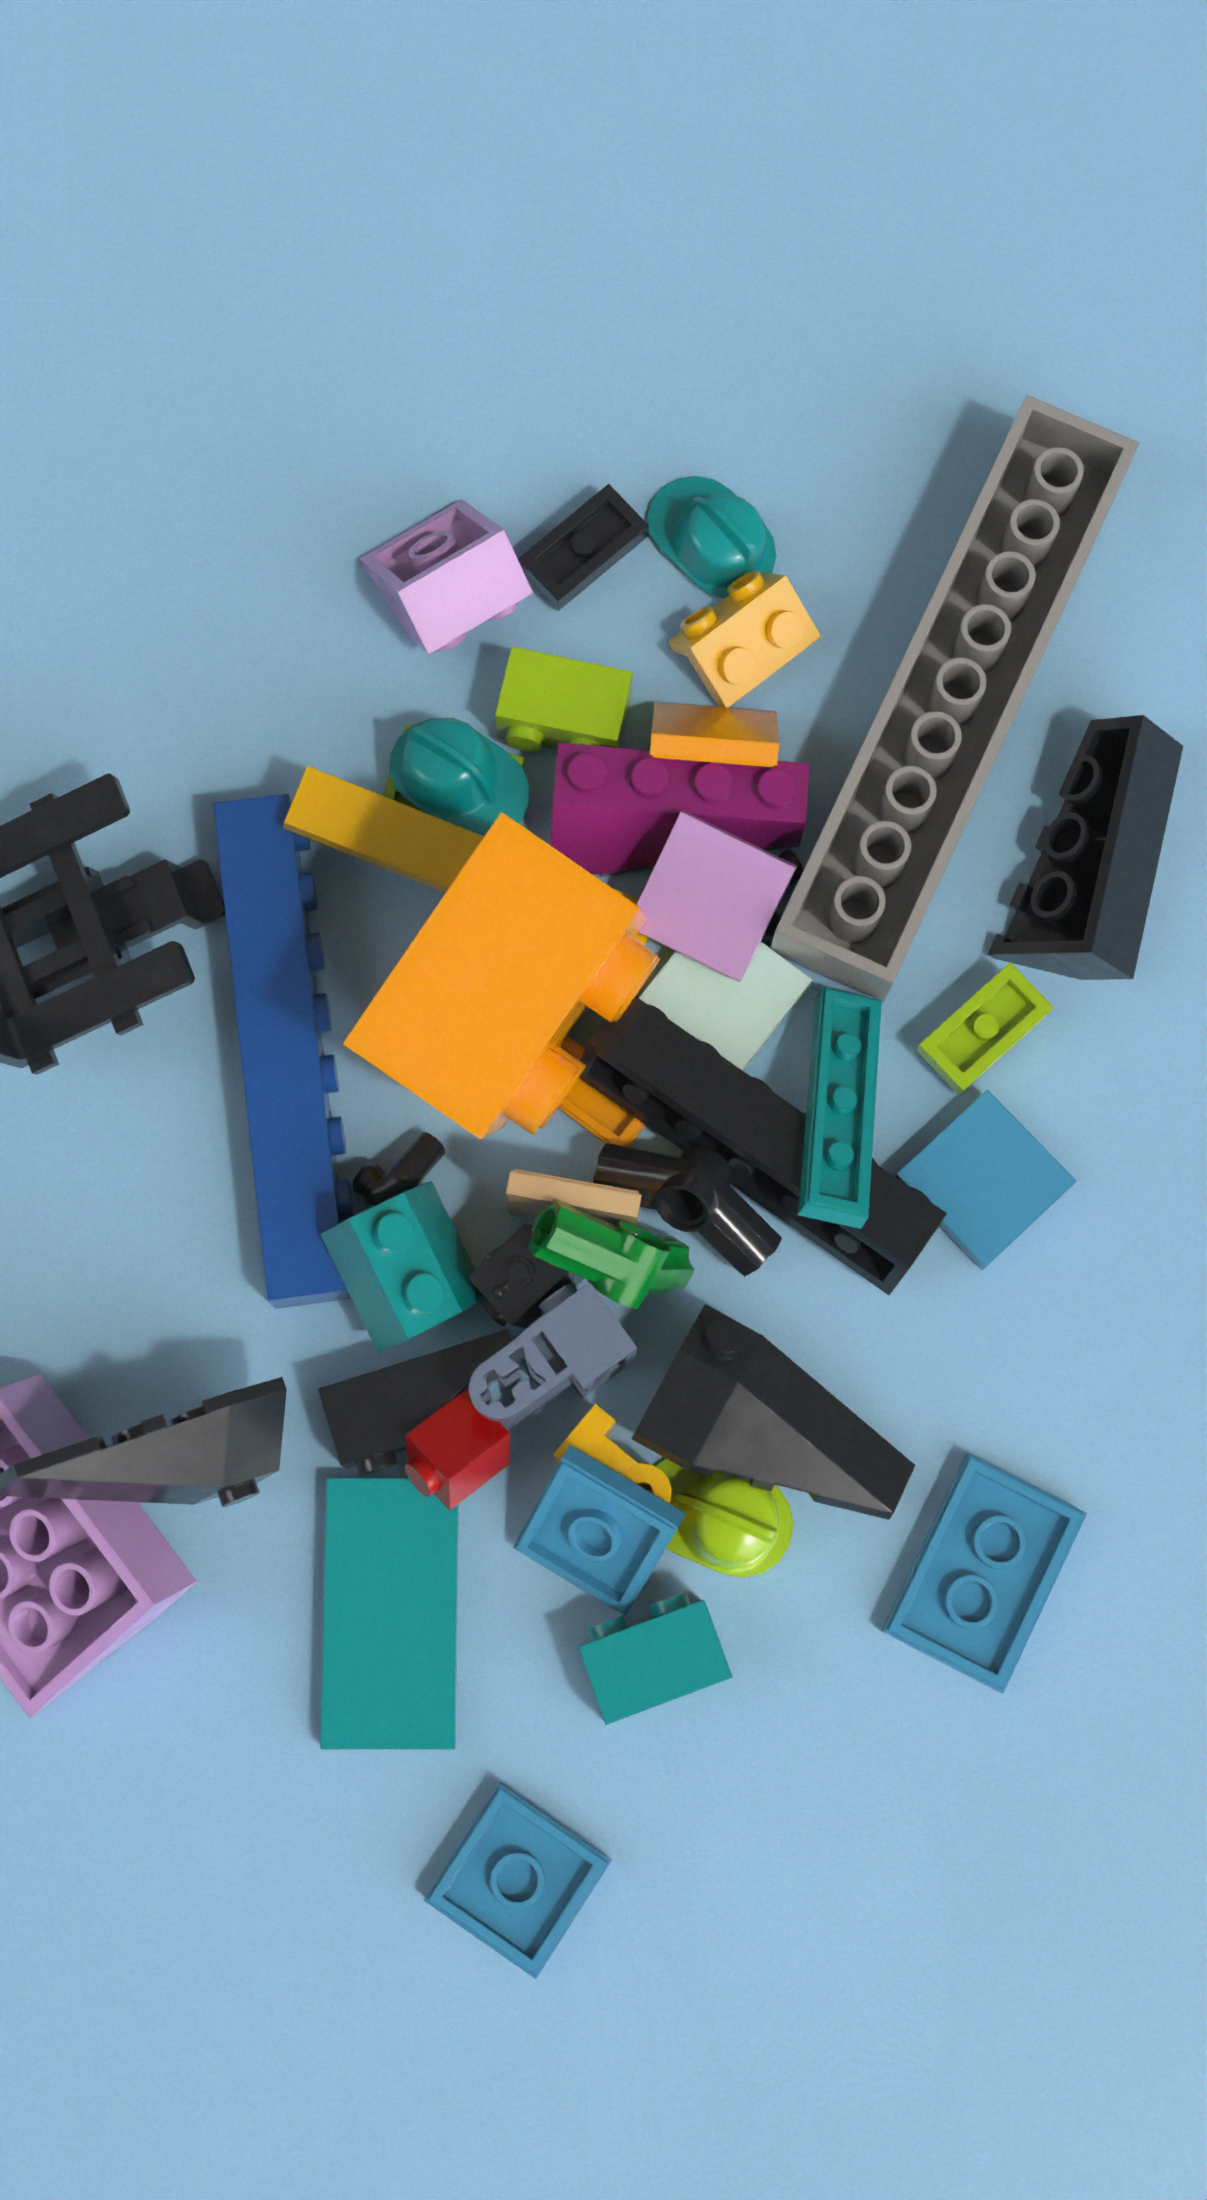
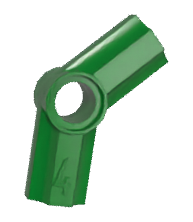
(617, 1260)

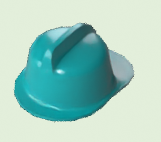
(709, 533)
(458, 774)

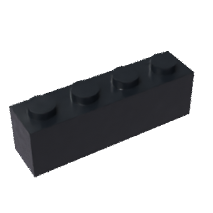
(1098, 856)

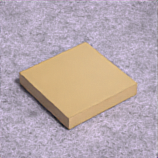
(531, 1191)

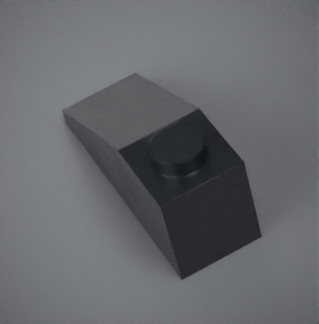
(380, 1407)

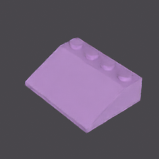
(71, 1570)

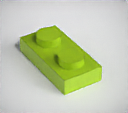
(984, 1028)

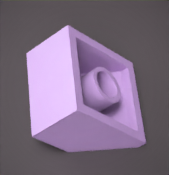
(448, 576)

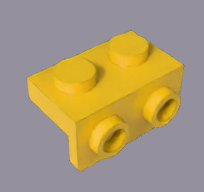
(745, 635)

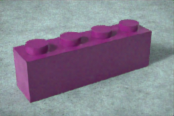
(622, 804)

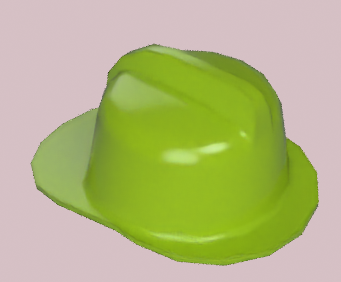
(728, 1521)

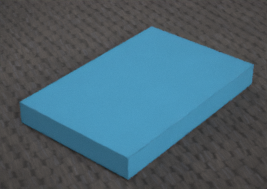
(984, 1572)

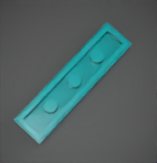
(840, 1108)

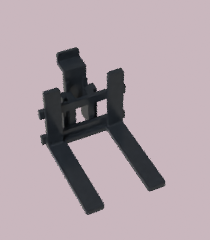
(92, 926)

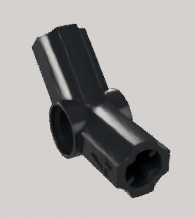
(693, 1197)

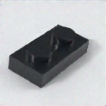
(583, 547)

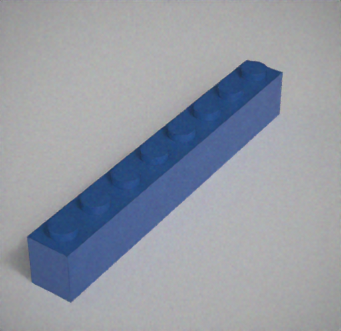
(282, 1048)

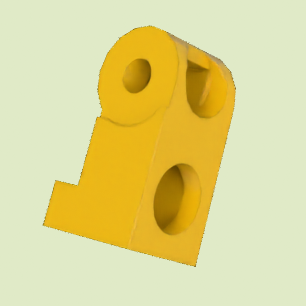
(592, 1439)

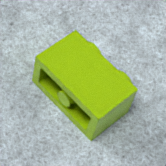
(561, 701)

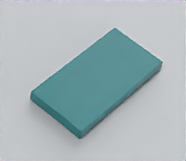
(388, 1617)

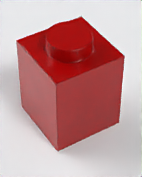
(456, 1451)

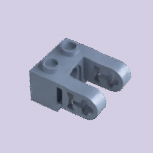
(568, 1346)

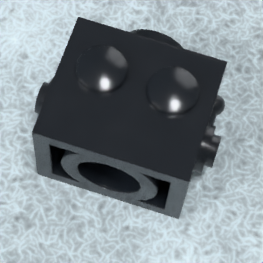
(517, 1282)

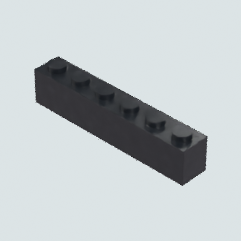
(708, 1102)

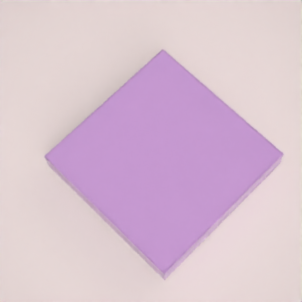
(713, 895)

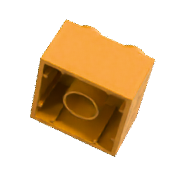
(502, 981)

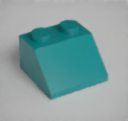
(403, 1265)

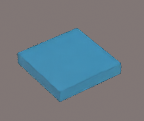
(987, 1178)
(598, 1530)
(517, 1880)

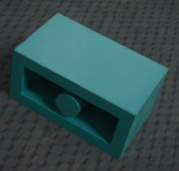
(653, 1659)

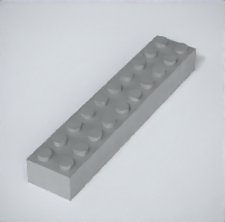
(953, 699)

